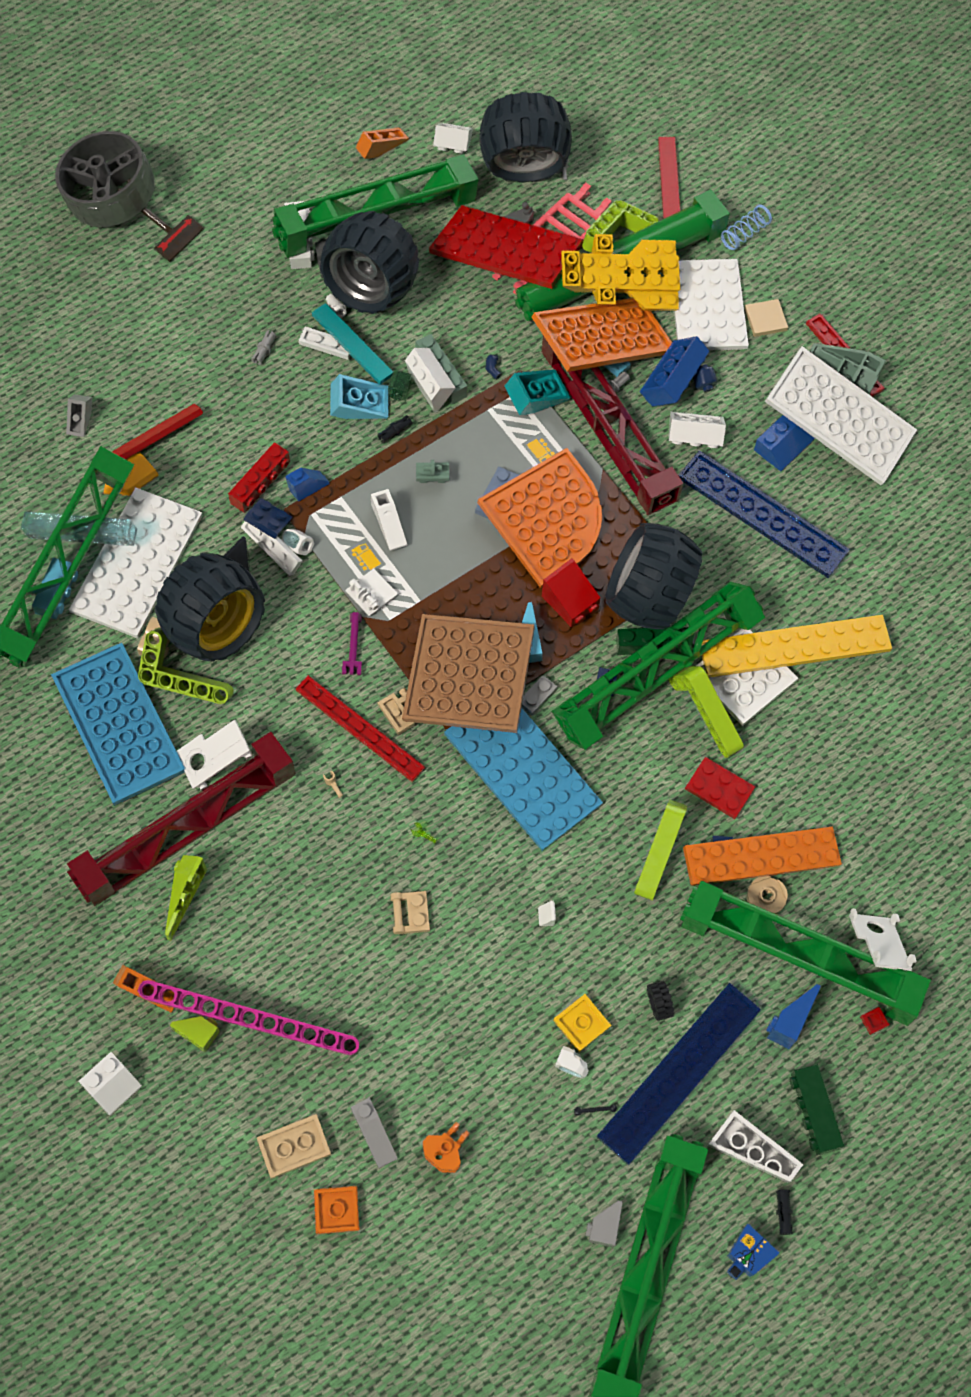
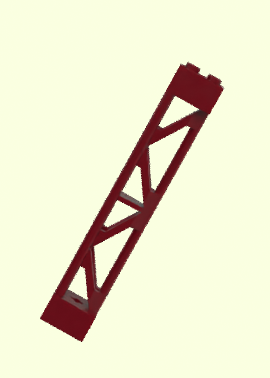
(662, 485)

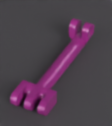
(355, 619)

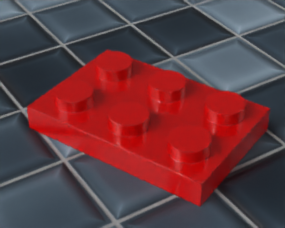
(720, 788)

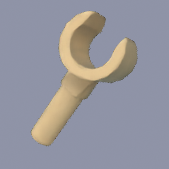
(332, 782)

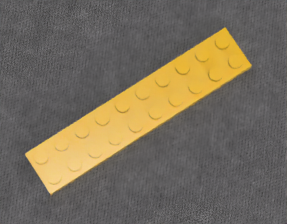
(797, 646)

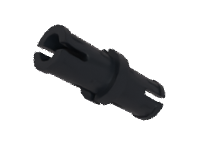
(394, 429)
(784, 1212)

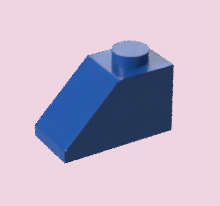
(305, 482)

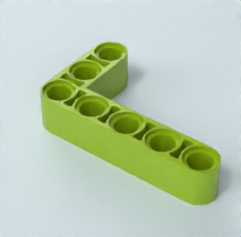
(617, 215)
(176, 676)
(710, 707)
(660, 849)

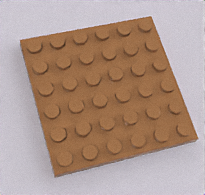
(469, 673)

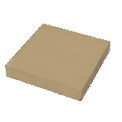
(766, 317)

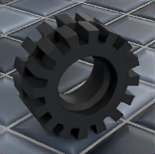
(660, 1000)

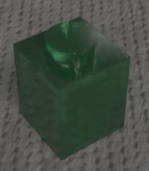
(399, 385)

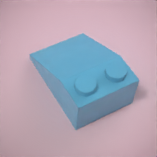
(358, 399)

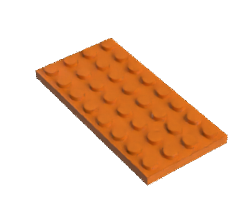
(602, 334)

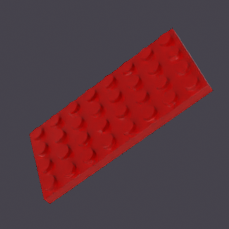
(504, 246)

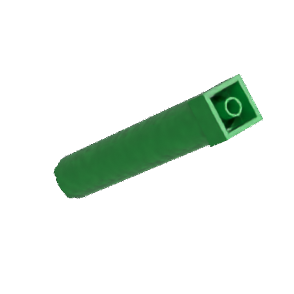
(703, 219)

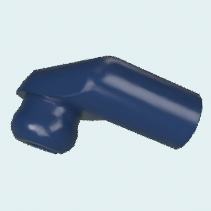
(490, 366)

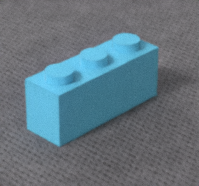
(44, 598)

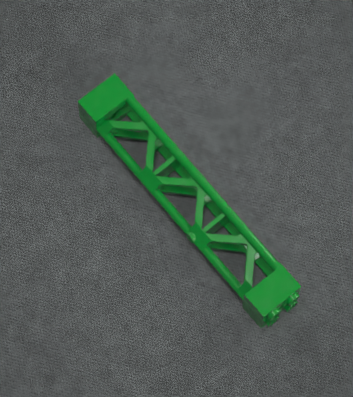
(583, 727)

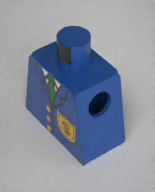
(750, 1253)

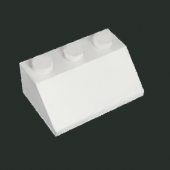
(429, 377)
(696, 429)

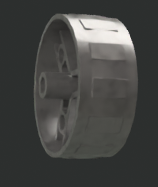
(86, 164)

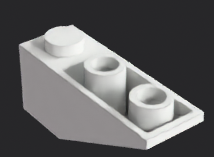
(388, 519)

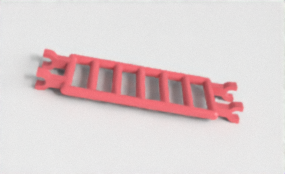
(559, 206)

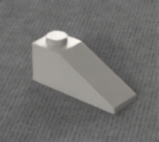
(373, 1132)

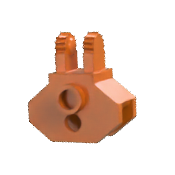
(445, 1147)

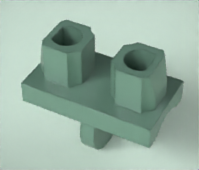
(432, 472)

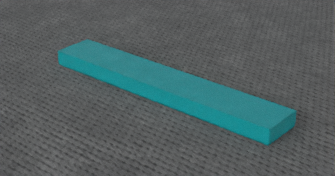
(352, 343)

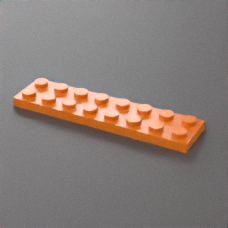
(762, 856)

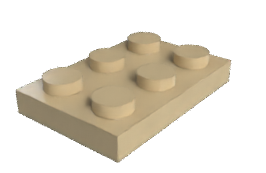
(293, 1146)

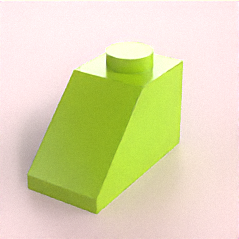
(197, 1031)

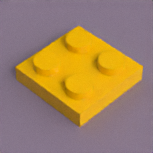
(582, 1023)

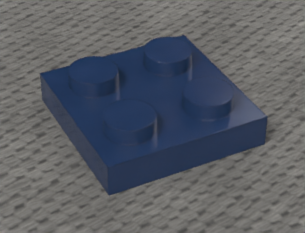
(267, 518)

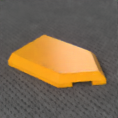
(141, 475)

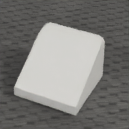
(547, 914)

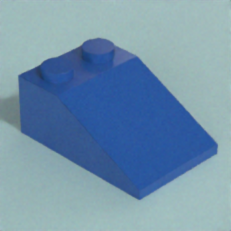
(788, 1024)

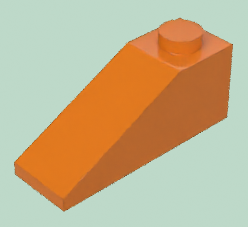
(378, 142)
(130, 981)

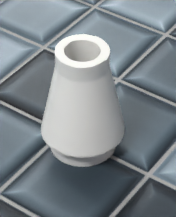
(336, 305)

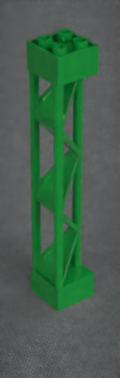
(451, 178)
(106, 468)
(822, 955)
(646, 1282)

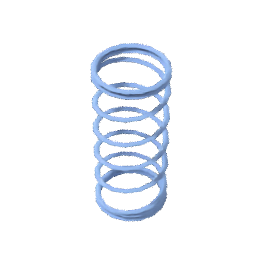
(735, 236)

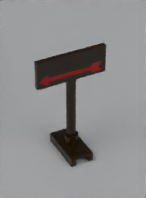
(177, 237)

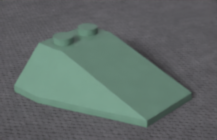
(856, 365)

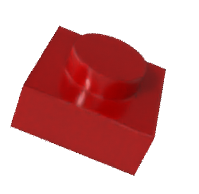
(874, 1021)

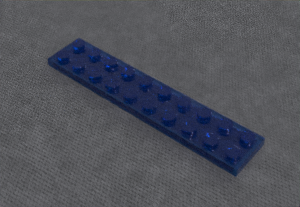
(763, 514)
(678, 1074)

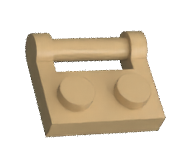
(417, 912)

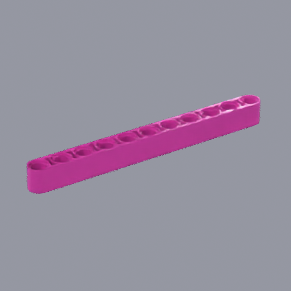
(240, 1011)

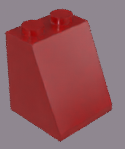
(570, 593)

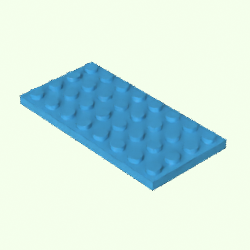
(118, 723)
(528, 778)

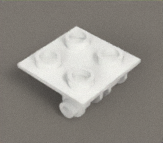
(371, 592)

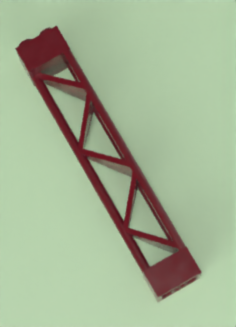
(200, 814)

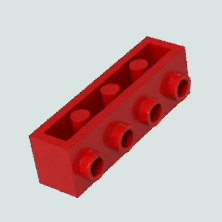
(259, 477)

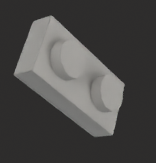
(538, 694)

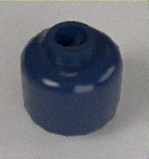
(705, 378)

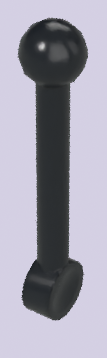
(578, 1111)

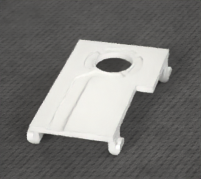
(218, 752)
(886, 946)

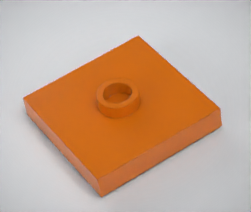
(336, 1210)

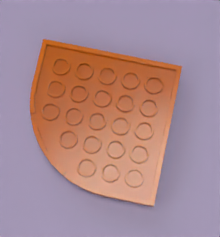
(547, 514)

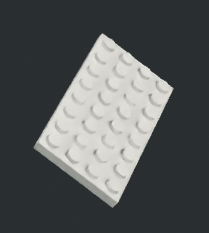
(841, 415)
(127, 578)

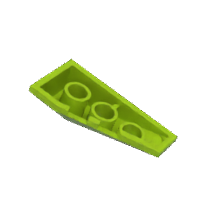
(187, 878)

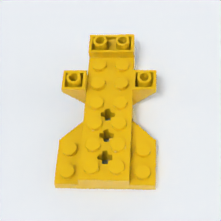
(604, 273)

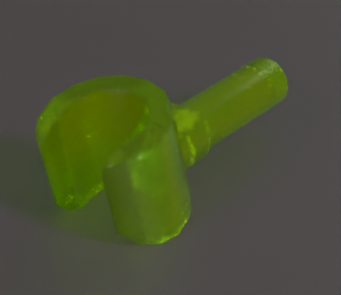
(420, 832)

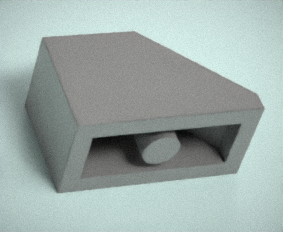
(78, 415)
(605, 1226)

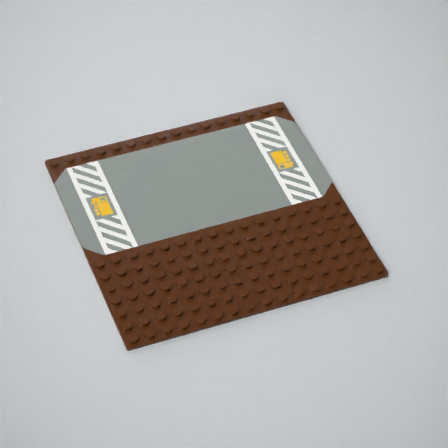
(452, 555)

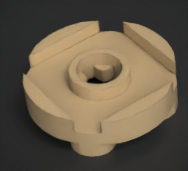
(770, 885)

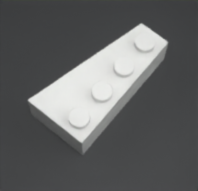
(750, 1145)

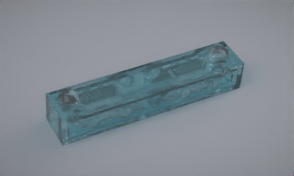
(112, 531)

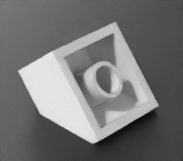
(452, 137)
(110, 1083)

